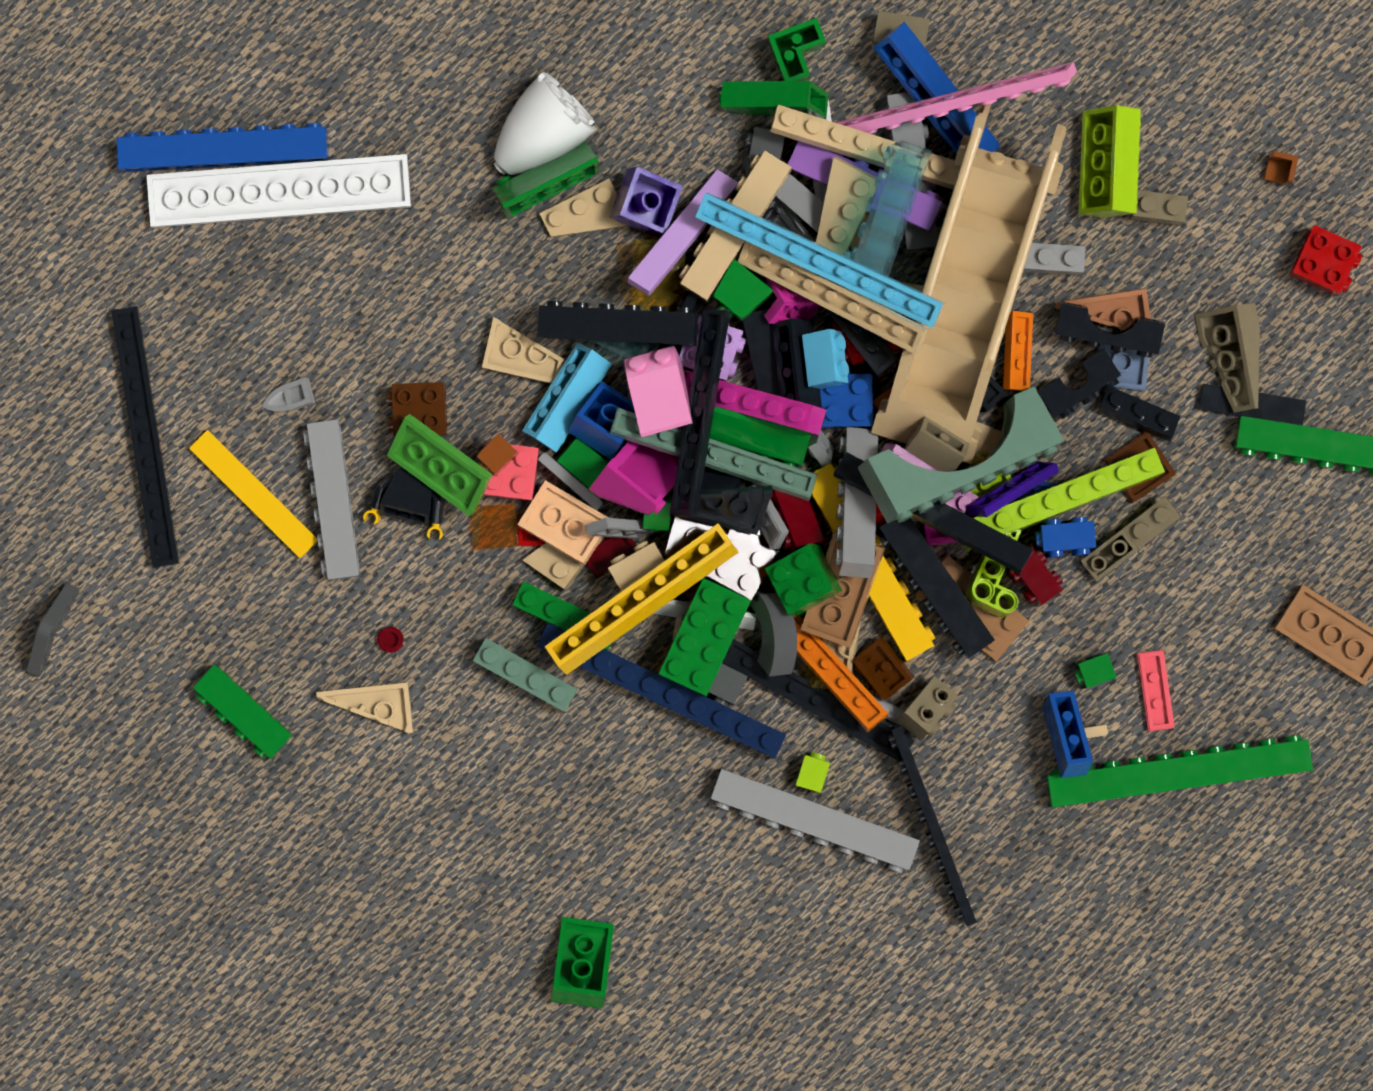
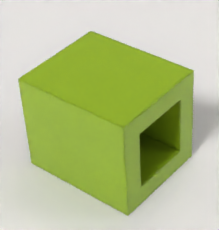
(813, 772)

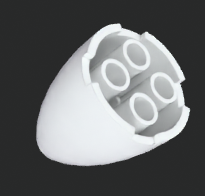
(541, 127)

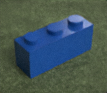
(1067, 734)

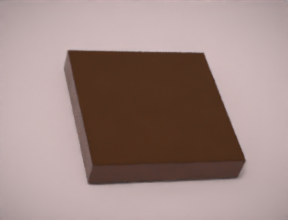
(1137, 446)

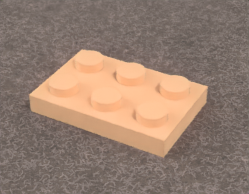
(562, 522)

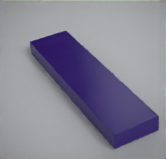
(1012, 489)

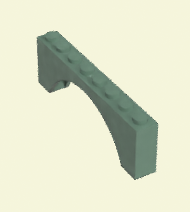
(905, 488)

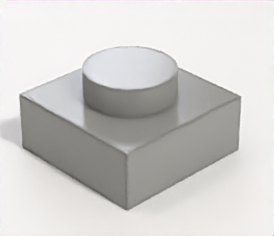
(821, 448)

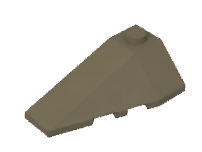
(1234, 344)

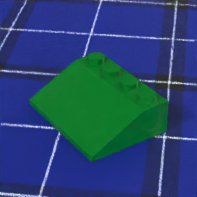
(546, 180)

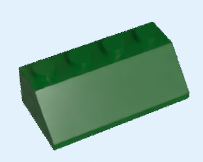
(760, 436)

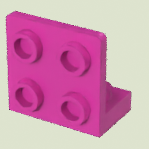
(789, 305)

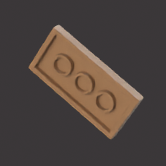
(841, 614)
(1001, 628)
(1329, 634)

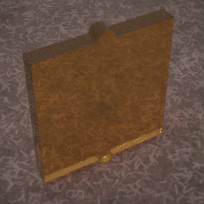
(494, 526)

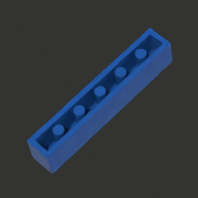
(925, 80)

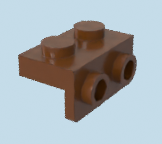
(882, 669)

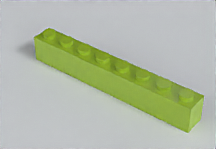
(1075, 493)

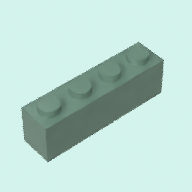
(525, 675)

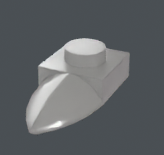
(290, 396)

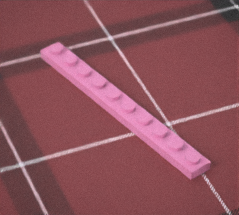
(963, 99)

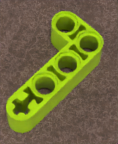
(991, 586)

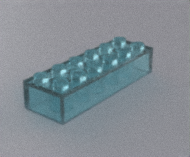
(891, 206)

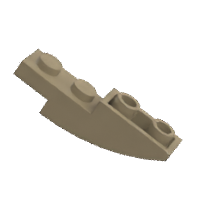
(1131, 538)

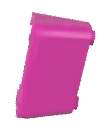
(637, 478)

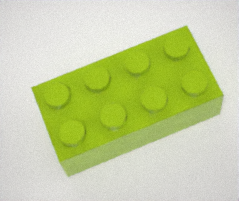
(1109, 161)

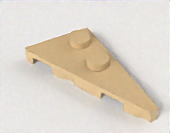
(382, 703)

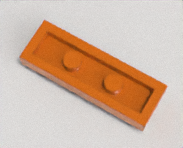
(1018, 351)

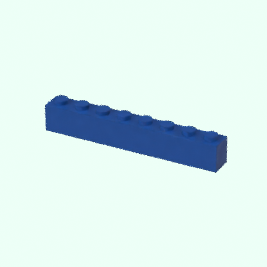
(222, 148)

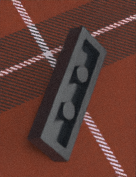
(1139, 413)

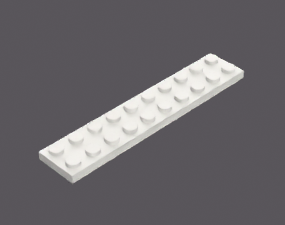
(278, 191)

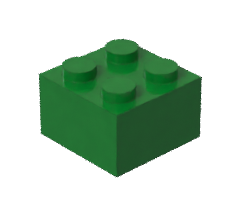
(803, 579)

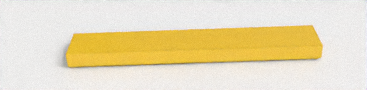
(253, 493)

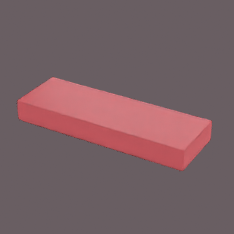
(1155, 690)

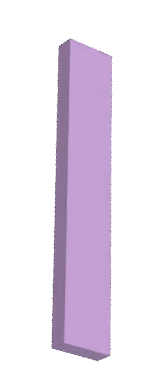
(678, 236)

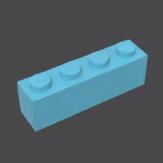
(566, 396)

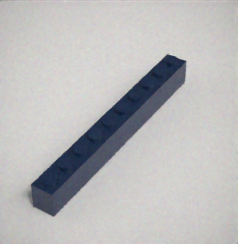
(677, 698)

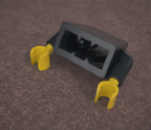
(407, 499)

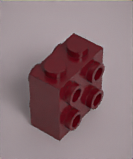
(1037, 580)

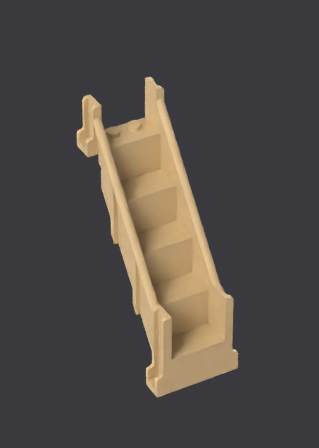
(977, 279)

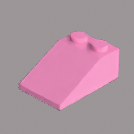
(658, 391)

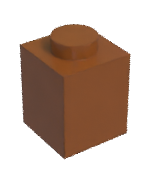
(496, 455)

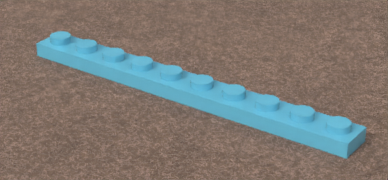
(819, 260)

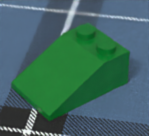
(582, 962)

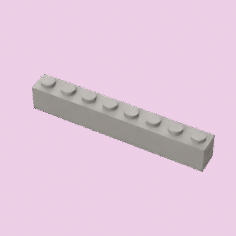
(814, 819)

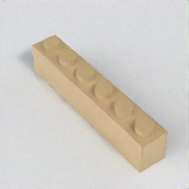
(722, 247)

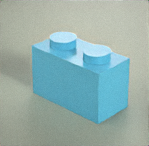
(825, 358)

